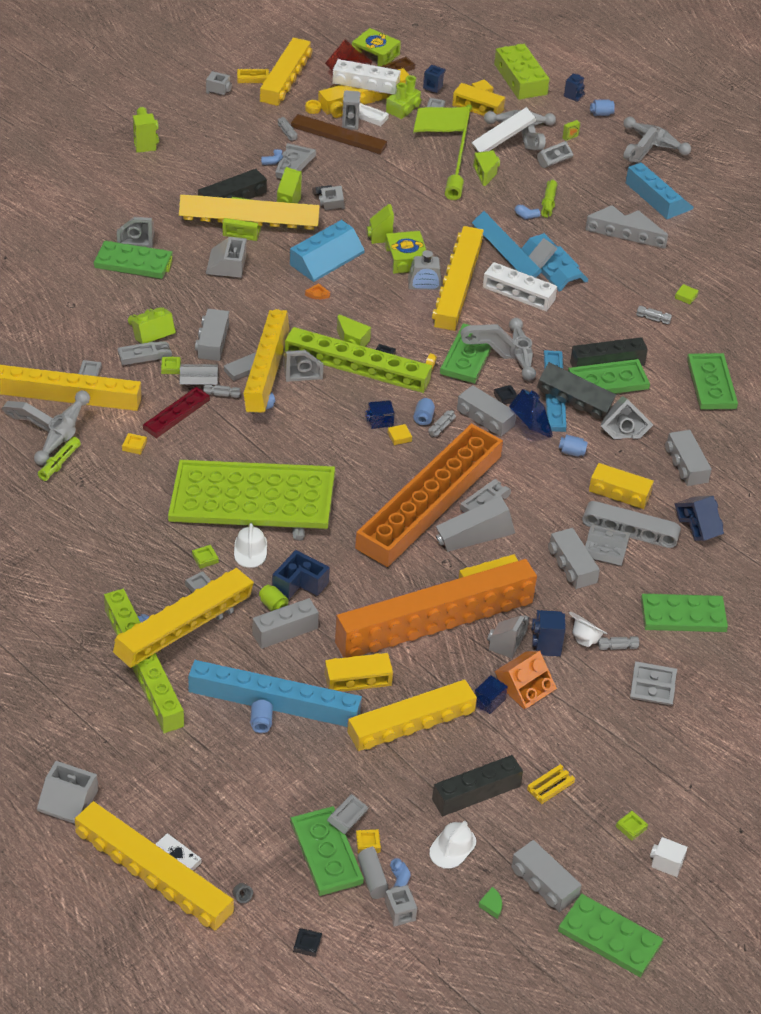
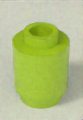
(273, 598)

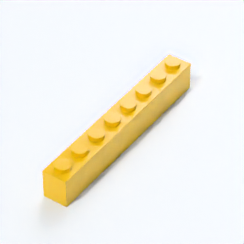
(249, 210)
(458, 278)
(266, 361)
(64, 386)
(182, 617)
(154, 866)

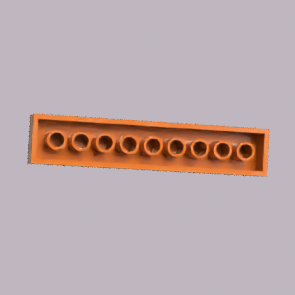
(428, 495)
(435, 609)

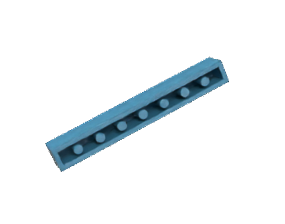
(283, 694)

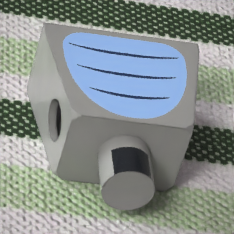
(425, 272)

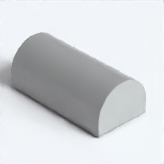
(554, 154)
(373, 873)

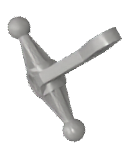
(652, 136)
(531, 139)
(508, 348)
(59, 428)

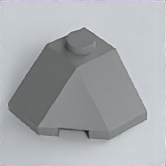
(137, 232)
(301, 366)
(625, 421)
(508, 635)

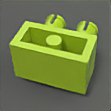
(405, 99)
(145, 131)
(152, 325)

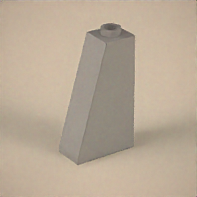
(476, 526)

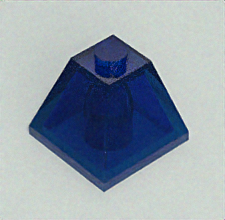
(532, 412)

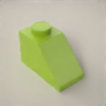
(486, 166)
(290, 186)
(380, 225)
(353, 331)

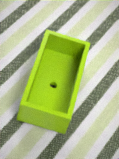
(521, 71)

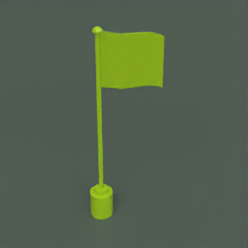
(446, 120)

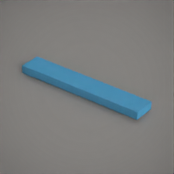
(506, 245)
(554, 408)

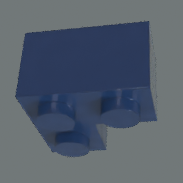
(702, 516)
(301, 572)
(549, 632)

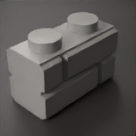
(351, 106)

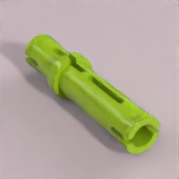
(548, 201)
(47, 471)

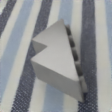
(631, 227)

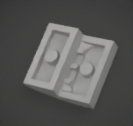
(198, 373)
(607, 544)
(653, 683)

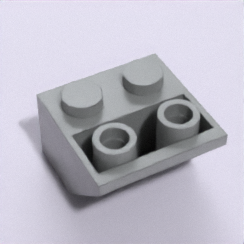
(228, 258)
(67, 791)

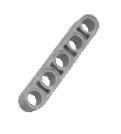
(639, 525)

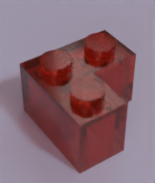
(348, 52)

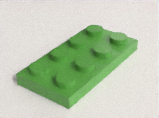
(133, 259)
(465, 360)
(615, 376)
(712, 381)
(684, 612)
(326, 852)
(610, 935)

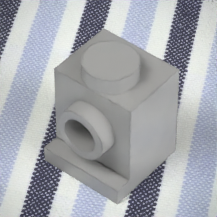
(218, 83)
(332, 198)
(401, 905)

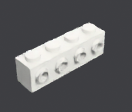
(366, 76)
(520, 286)

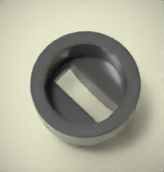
(246, 889)

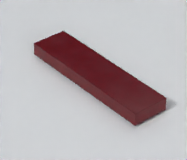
(176, 412)

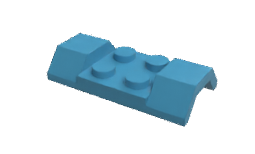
(560, 266)

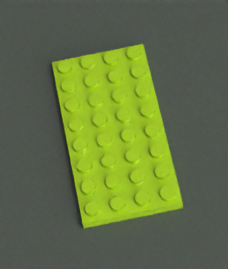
(252, 494)

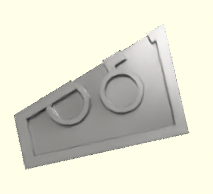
(295, 158)

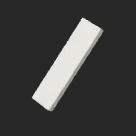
(504, 131)

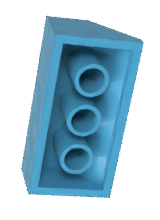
(656, 191)
(326, 251)

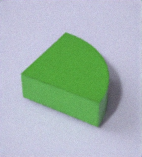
(492, 903)

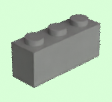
(212, 334)
(486, 411)
(688, 457)
(573, 558)
(285, 623)
(546, 876)

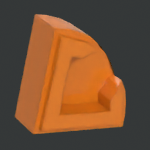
(317, 292)

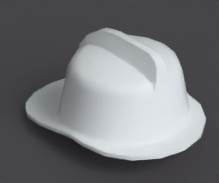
(250, 547)
(585, 632)
(452, 845)

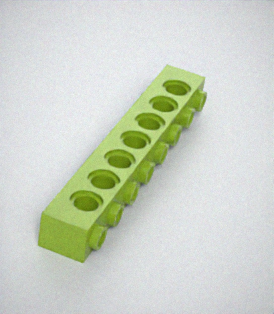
(361, 360)
(149, 671)

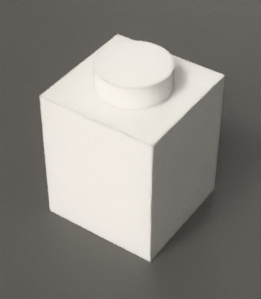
(668, 856)

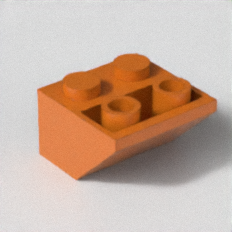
(526, 678)

